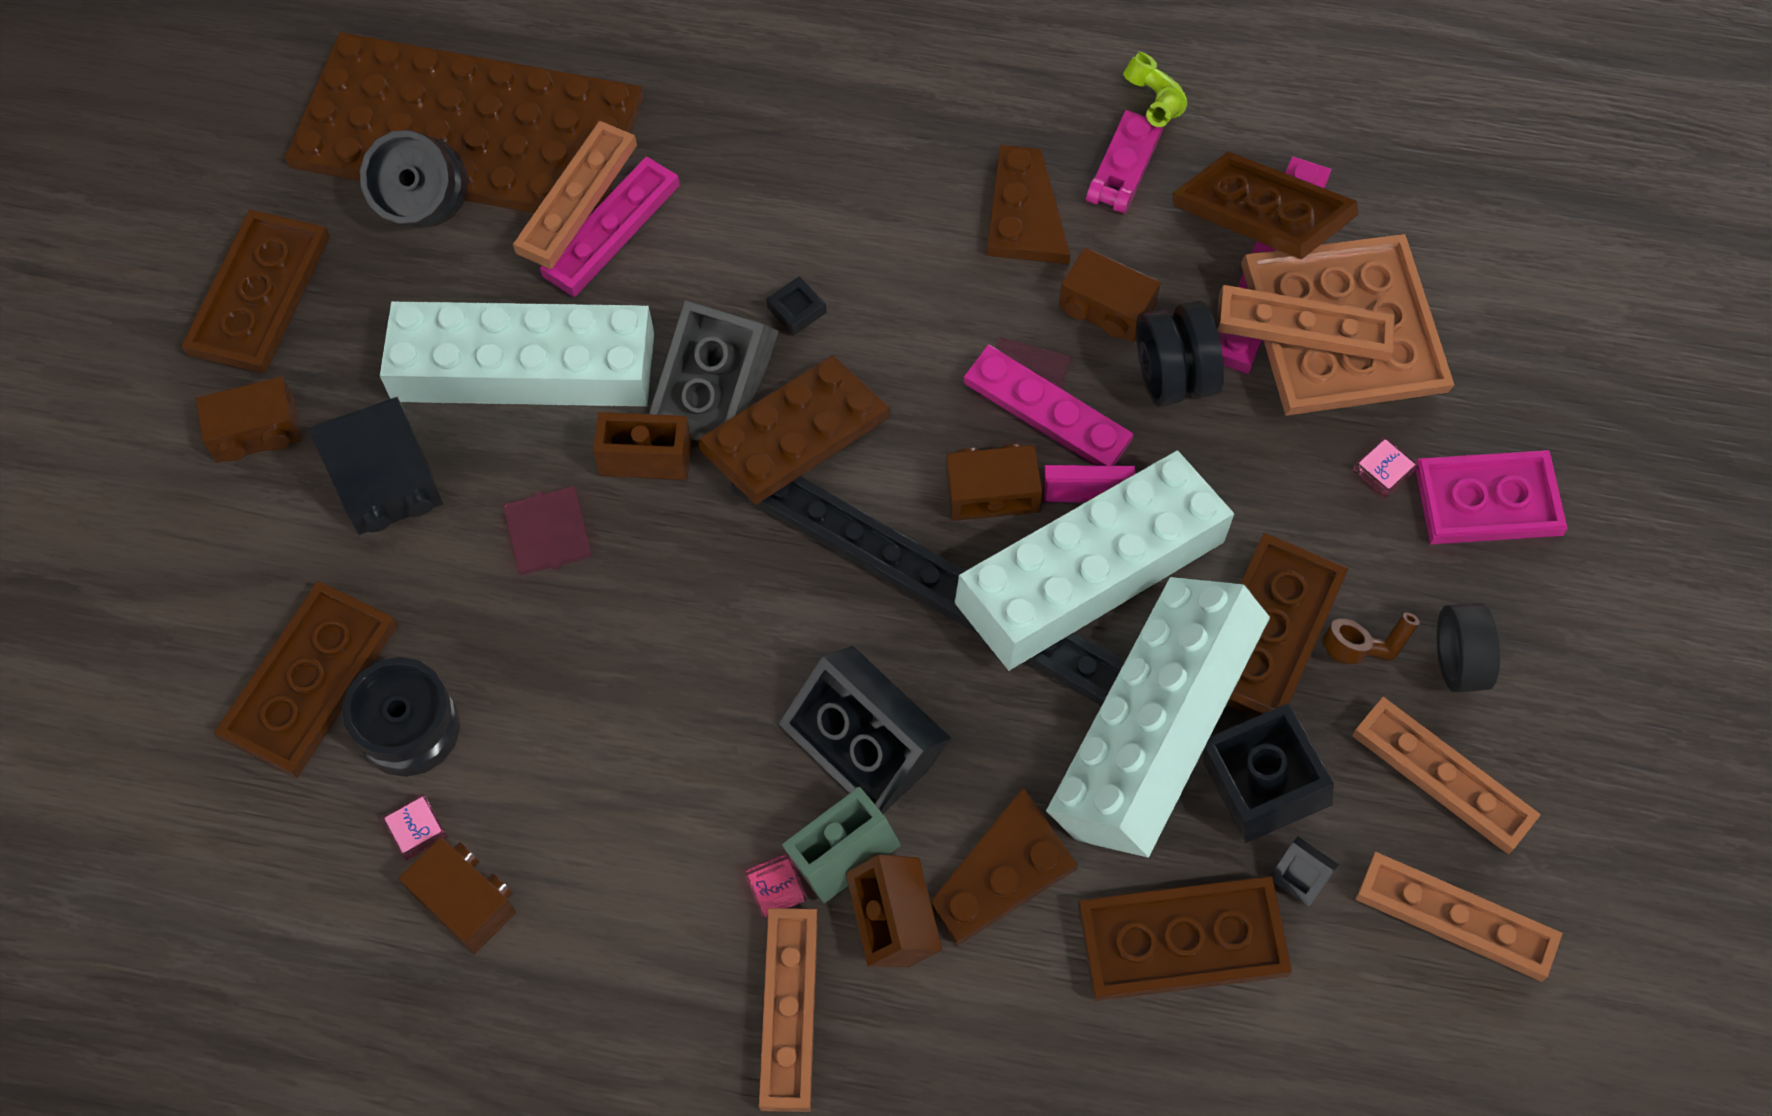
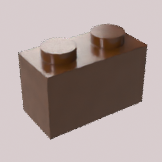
(1107, 294)
(248, 419)
(642, 445)
(993, 482)
(458, 894)
(893, 911)

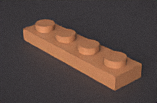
(575, 195)
(1305, 323)
(1446, 775)
(1459, 916)
(789, 1010)

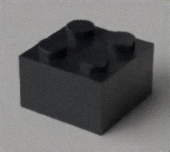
(1268, 773)

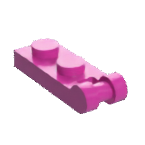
(1124, 162)

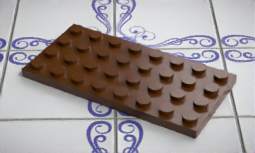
(503, 118)

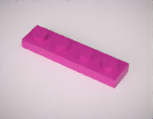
(612, 225)
(1048, 408)

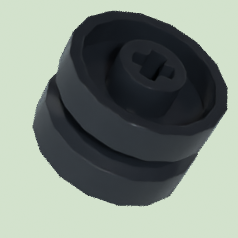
(413, 179)
(1179, 353)
(401, 716)

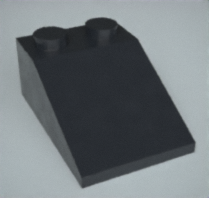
(377, 466)

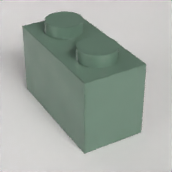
(839, 842)

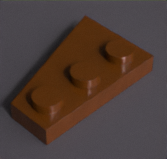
(1024, 210)
(1003, 871)

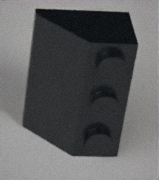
(863, 728)

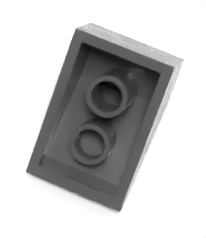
(712, 367)

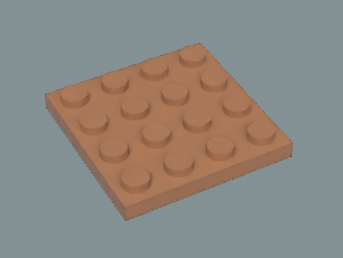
(1362, 275)

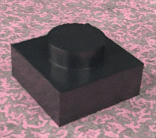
(796, 305)
(1303, 871)

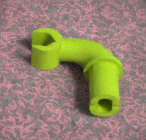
(1170, 97)

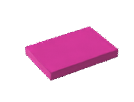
(1490, 497)

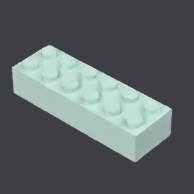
(518, 353)
(1092, 559)
(1159, 715)

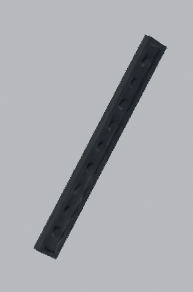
(923, 576)

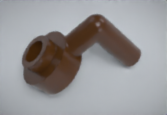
(1351, 643)

